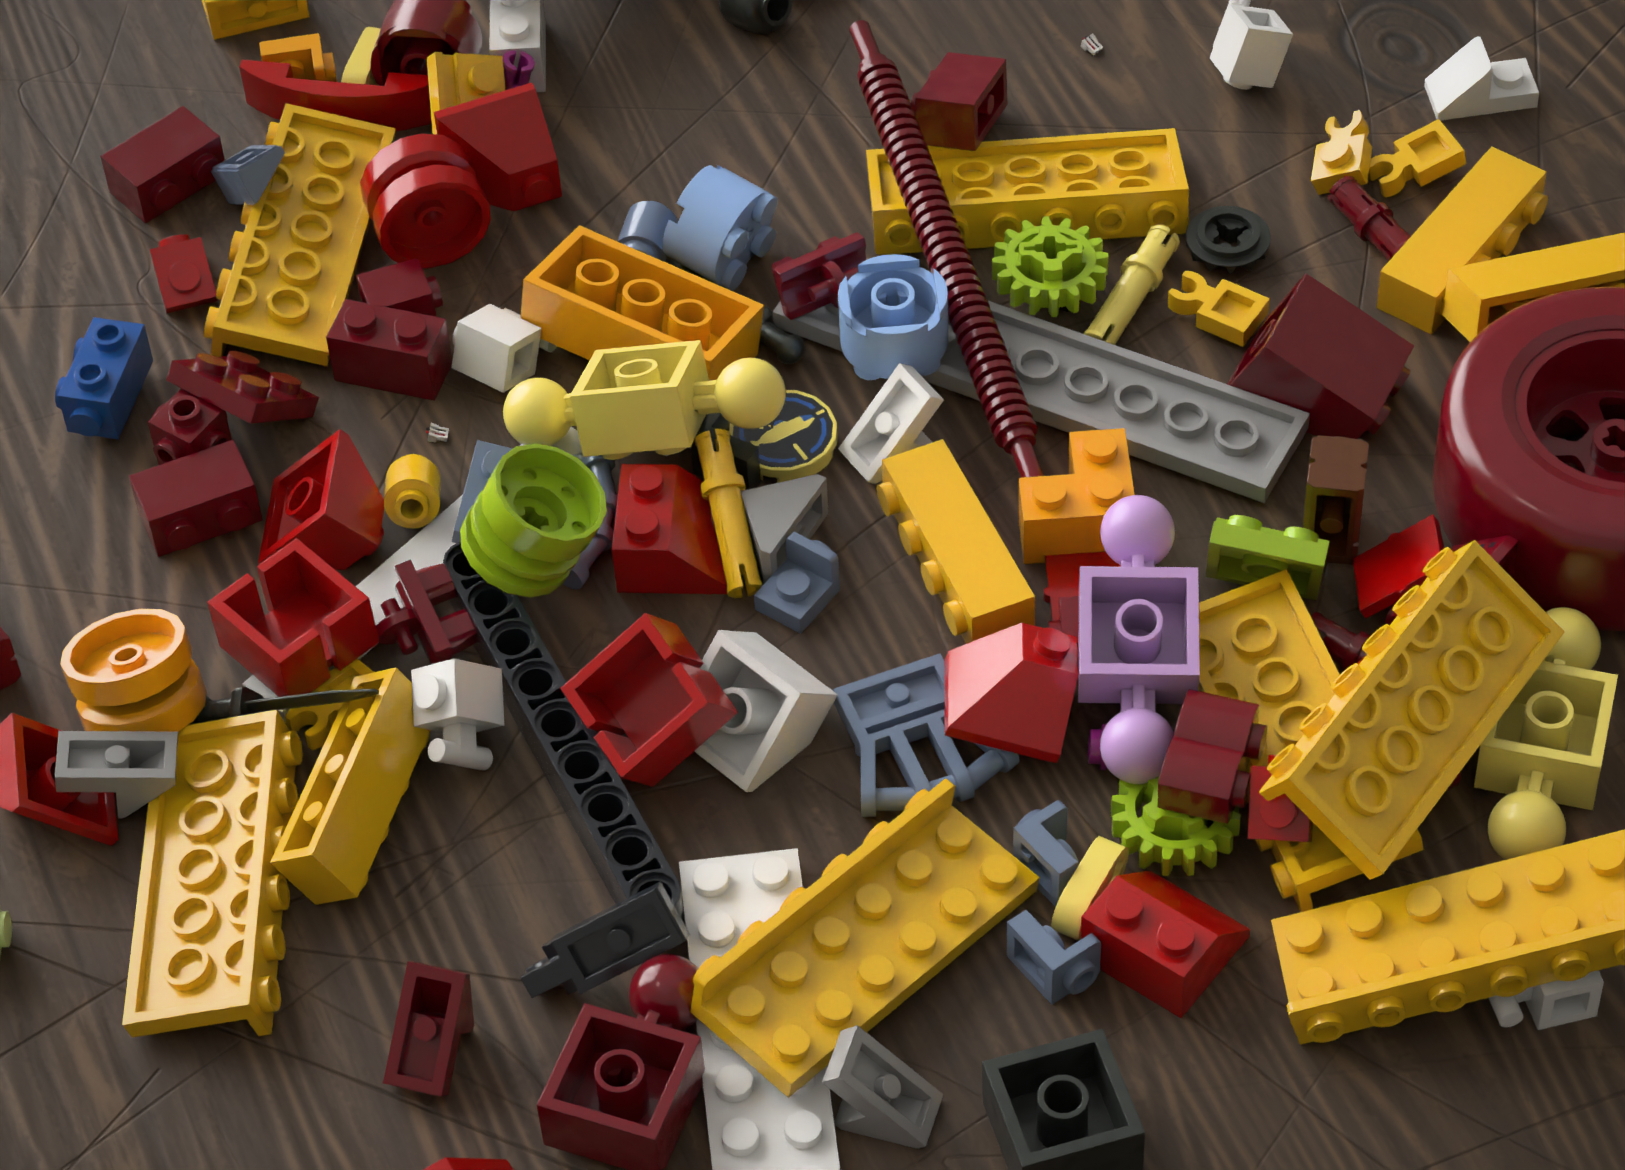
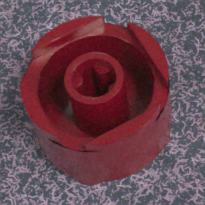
(420, 29)

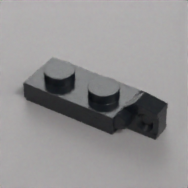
(608, 944)

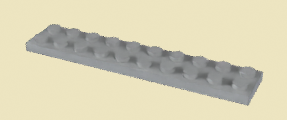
(1095, 385)

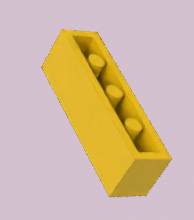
(1468, 227)
(1488, 289)
(954, 542)
(352, 791)

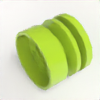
(533, 520)

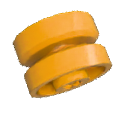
(134, 673)

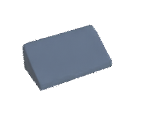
(247, 173)

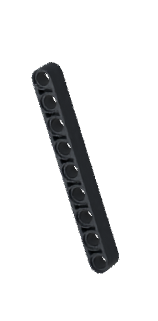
(560, 740)

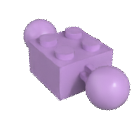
(1137, 636)

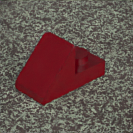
(428, 1027)

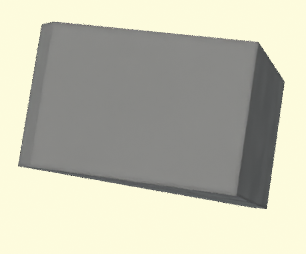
(777, 512)

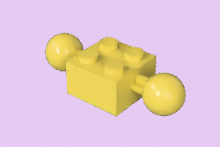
(644, 400)
(1549, 743)

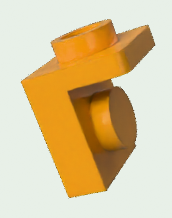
(303, 54)

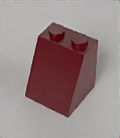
(1325, 361)

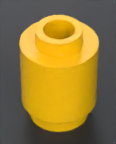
(412, 491)

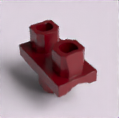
(816, 276)
(418, 594)

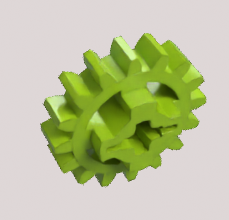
(1050, 266)
(1166, 834)

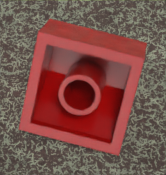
(664, 533)
(1161, 939)

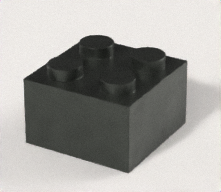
(1063, 1107)

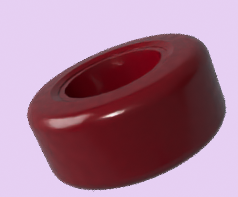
(1501, 455)

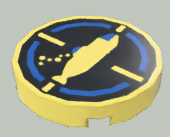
(796, 441)

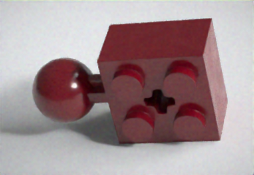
(628, 1079)

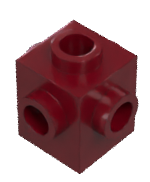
(186, 427)

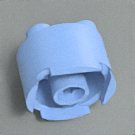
(721, 226)
(893, 316)

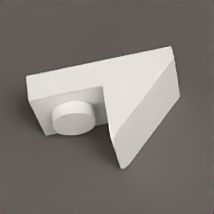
(1474, 86)
(891, 422)

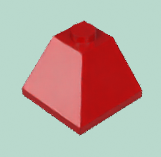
(506, 146)
(326, 505)
(1013, 690)
(29, 786)

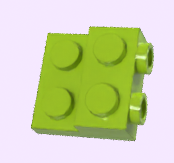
(1247, 552)

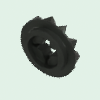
(1231, 224)

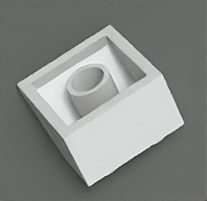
(775, 703)

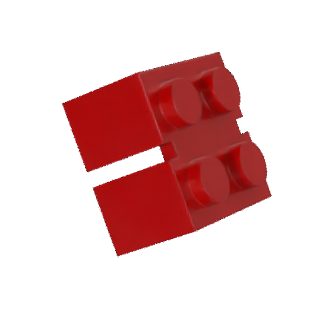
(310, 624)
(652, 692)

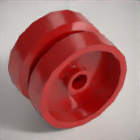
(425, 200)

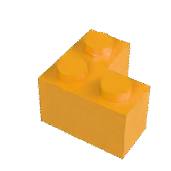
(1067, 510)

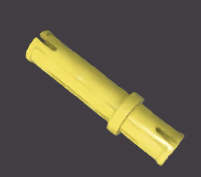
(1140, 275)

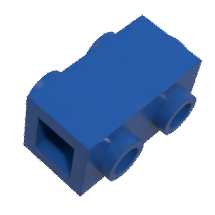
(104, 378)

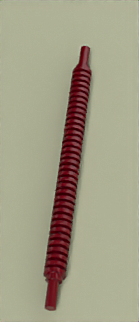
(946, 253)

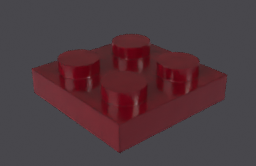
(243, 387)

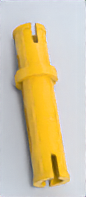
(723, 491)

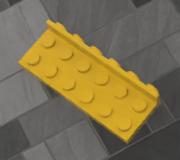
(1102, 180)
(298, 239)
(1268, 652)
(1414, 706)
(206, 881)
(859, 938)
(1454, 939)

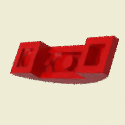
(398, 104)

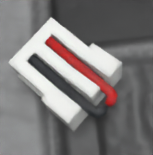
(1091, 44)
(437, 433)

